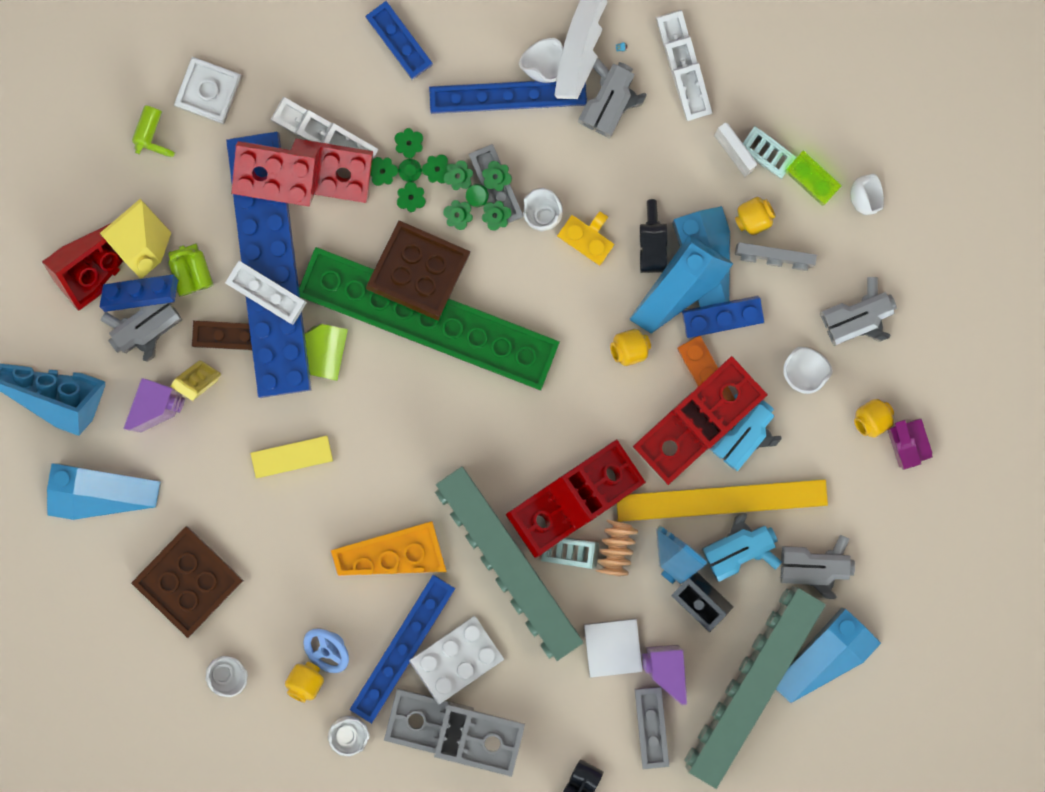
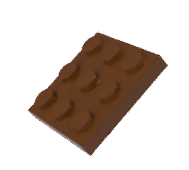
(418, 270)
(187, 581)

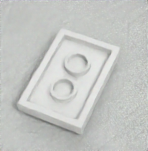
(456, 660)

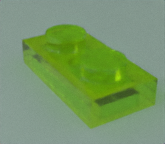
(813, 178)

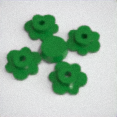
(409, 170)
(477, 195)

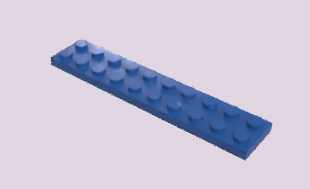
(269, 249)

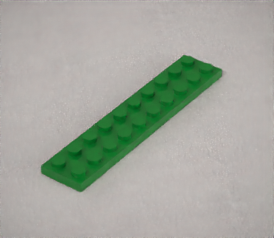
(458, 333)

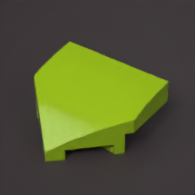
(325, 350)

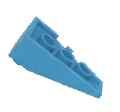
(90, 493)

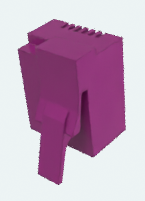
(910, 443)

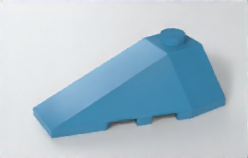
(712, 230)
(685, 280)
(56, 398)
(676, 557)
(832, 652)

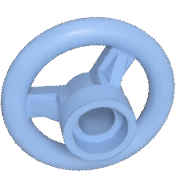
(330, 647)

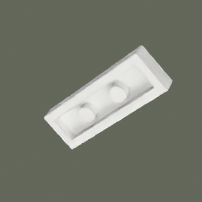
(266, 292)

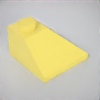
(138, 238)

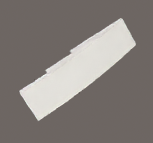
(578, 52)
(684, 65)
(315, 128)

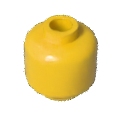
(755, 216)
(630, 347)
(874, 418)
(304, 682)

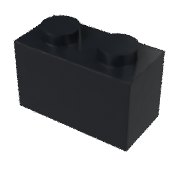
(702, 601)

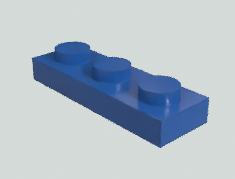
(399, 40)
(138, 293)
(723, 316)

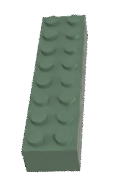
(509, 563)
(754, 686)

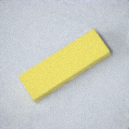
(196, 380)
(291, 457)

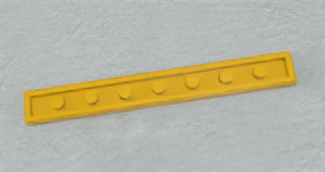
(722, 500)

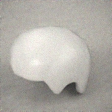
(867, 194)
(542, 209)
(226, 676)
(348, 736)

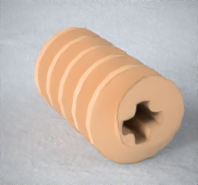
(617, 549)

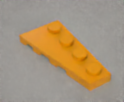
(397, 552)

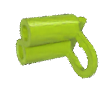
(145, 132)
(190, 269)

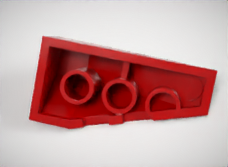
(83, 267)

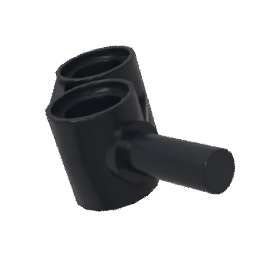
(653, 242)
(584, 778)

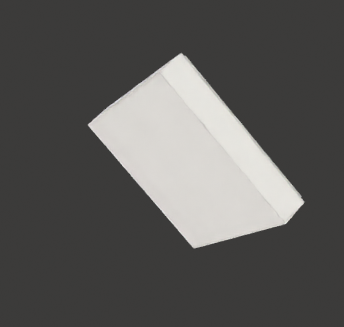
(207, 90)
(735, 149)
(613, 648)

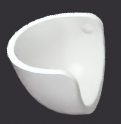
(542, 60)
(807, 370)

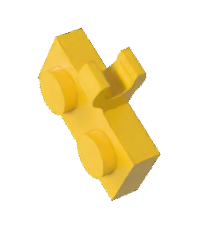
(586, 238)

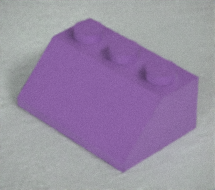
(153, 405)
(667, 669)

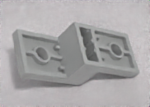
(454, 732)

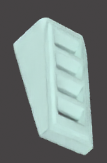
(773, 145)
(592, 554)

